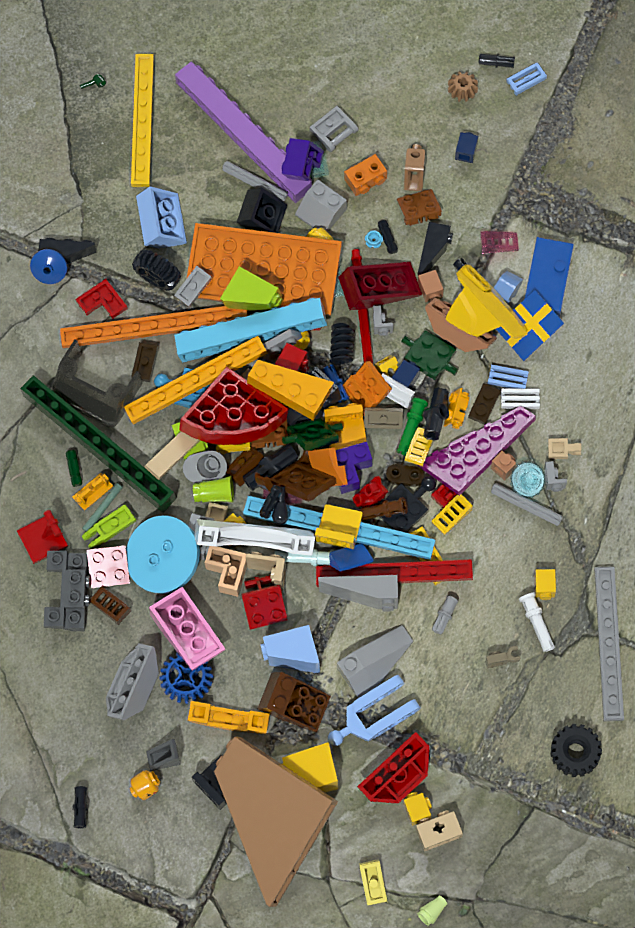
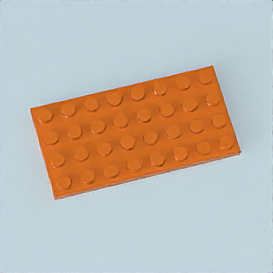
(293, 263)

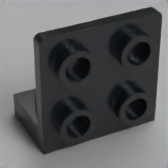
(209, 785)

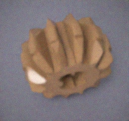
(469, 83)

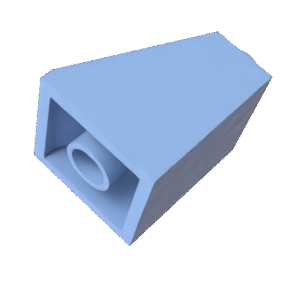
(291, 650)

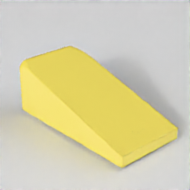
(373, 882)

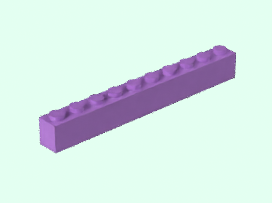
(239, 128)

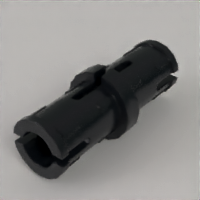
(80, 807)

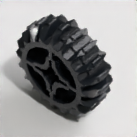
(156, 270)

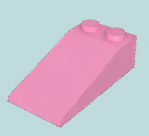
(186, 628)

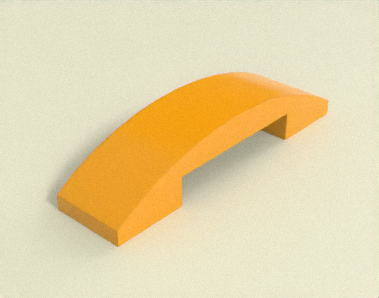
(228, 718)

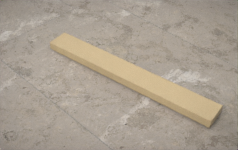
(174, 451)

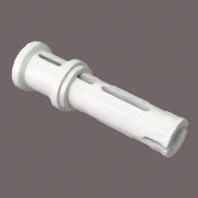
(534, 613)

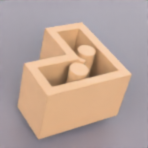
(231, 565)

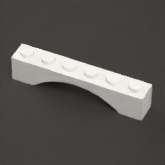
(227, 533)

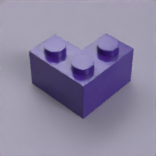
(300, 159)
(354, 458)

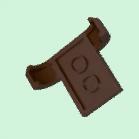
(299, 479)

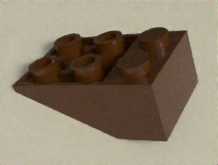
(294, 701)

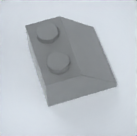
(321, 206)

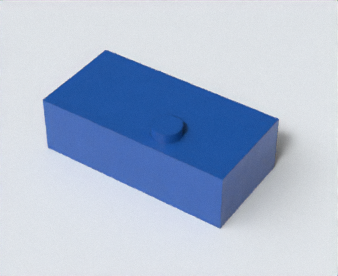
(550, 271)

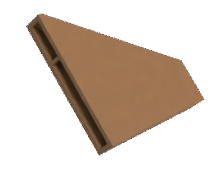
(273, 814)

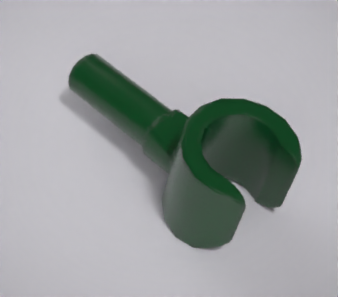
(97, 79)

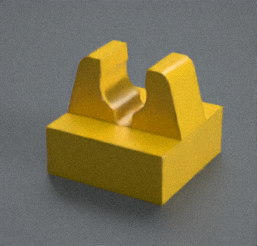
(386, 363)

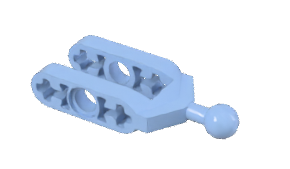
(356, 727)

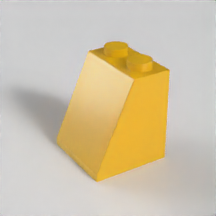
(314, 766)

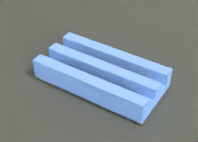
(513, 86)
(506, 370)

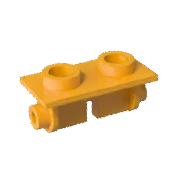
(458, 400)
(93, 491)

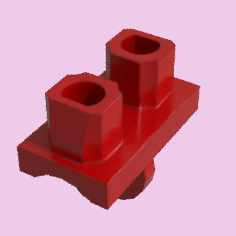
(370, 493)

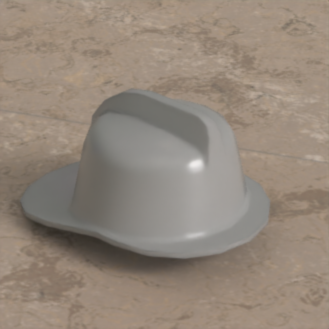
(205, 466)

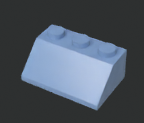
(160, 218)

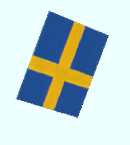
(539, 323)

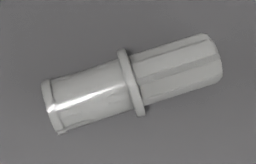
(444, 615)

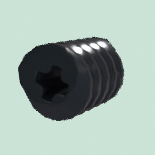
(341, 344)

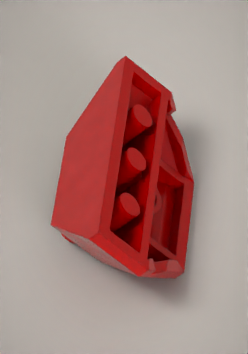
(398, 773)

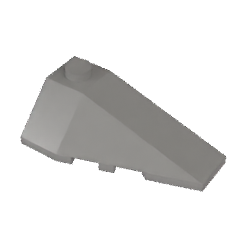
(371, 663)

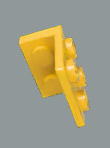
(339, 526)

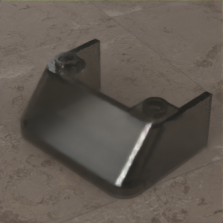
(88, 400)

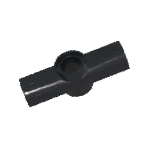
(436, 414)
(271, 466)

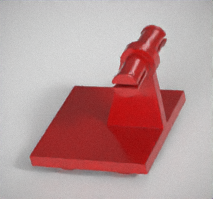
(42, 536)
(263, 605)

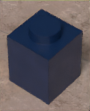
(466, 147)
(407, 374)

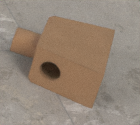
(414, 162)

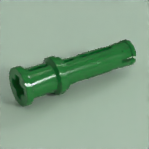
(414, 418)

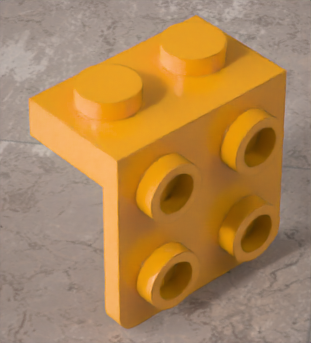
(352, 422)

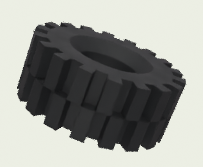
(580, 736)

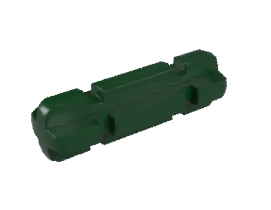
(73, 468)

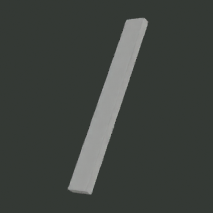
(609, 644)

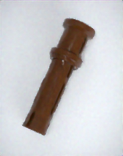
(385, 509)

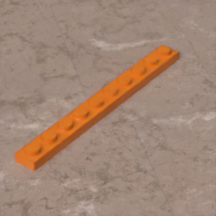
(147, 326)

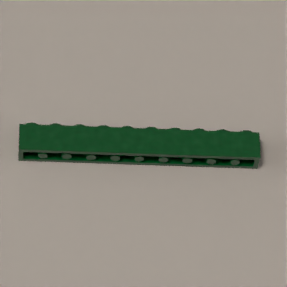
(98, 444)

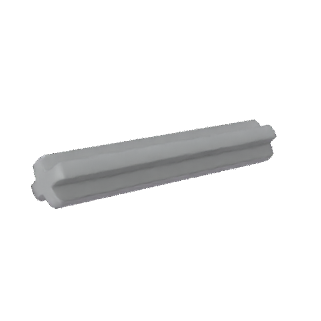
(253, 180)
(526, 504)

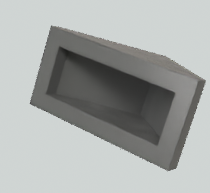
(163, 756)

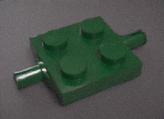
(430, 354)
(312, 434)

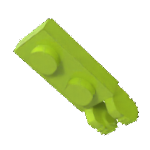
(110, 526)

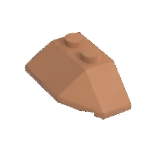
(437, 313)

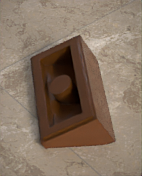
(243, 464)

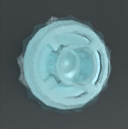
(527, 479)

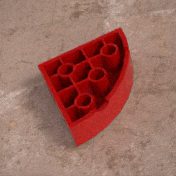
(232, 412)

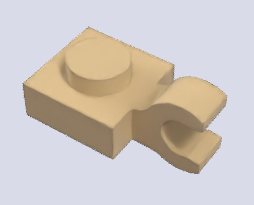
(560, 448)

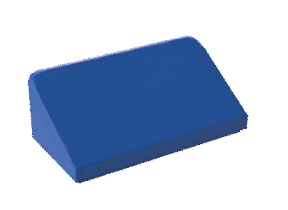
(350, 558)

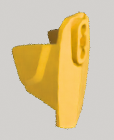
(482, 308)

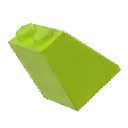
(250, 293)

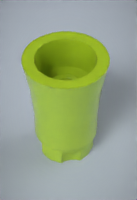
(214, 491)

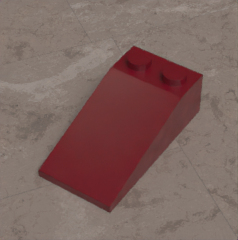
(378, 284)

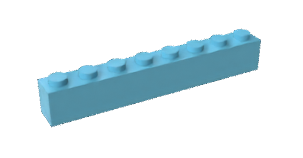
(267, 325)

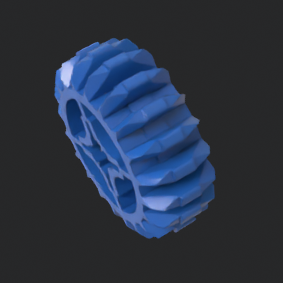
(180, 682)

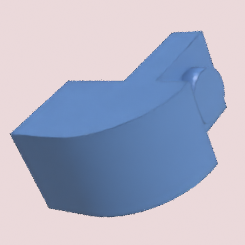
(508, 286)

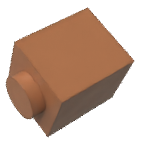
(430, 285)

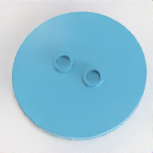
(162, 554)

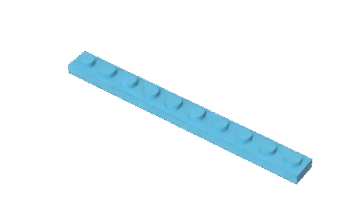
(367, 534)

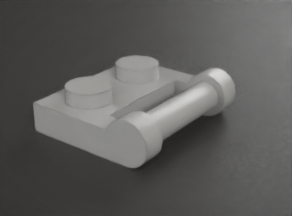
(330, 124)

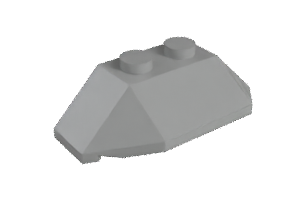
(132, 683)

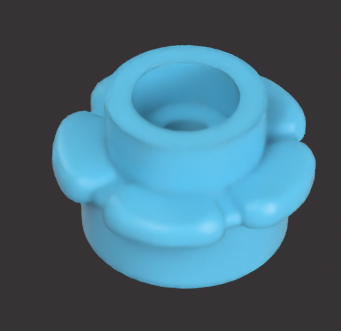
(373, 235)

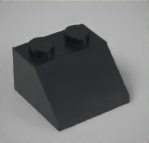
(261, 211)

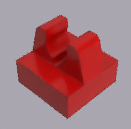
(443, 495)

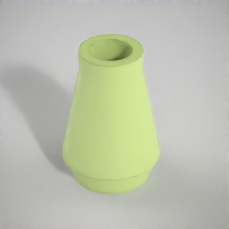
(431, 911)

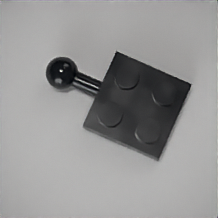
(416, 509)

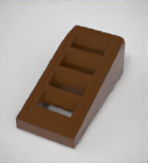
(121, 615)

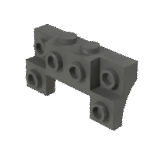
(74, 585)

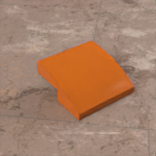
(367, 387)
(326, 461)

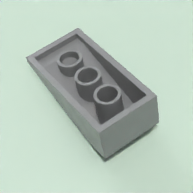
(372, 591)

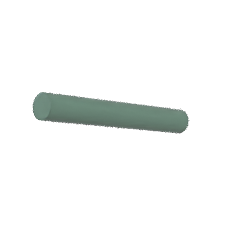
(102, 507)

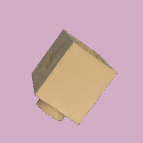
(432, 839)

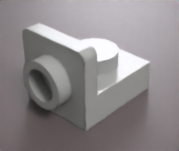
(380, 327)
(550, 475)

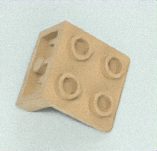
(272, 563)

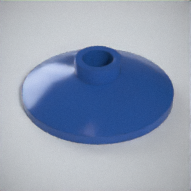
(52, 260)

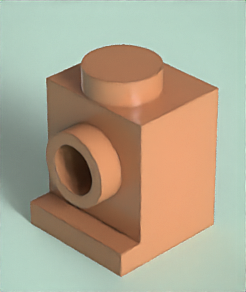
(503, 465)

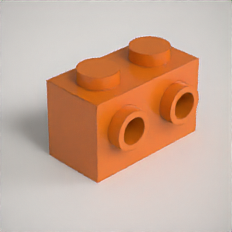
(365, 175)

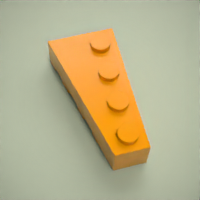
(294, 389)

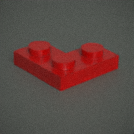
(102, 295)

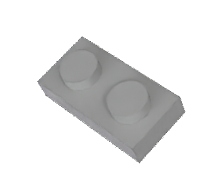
(193, 286)

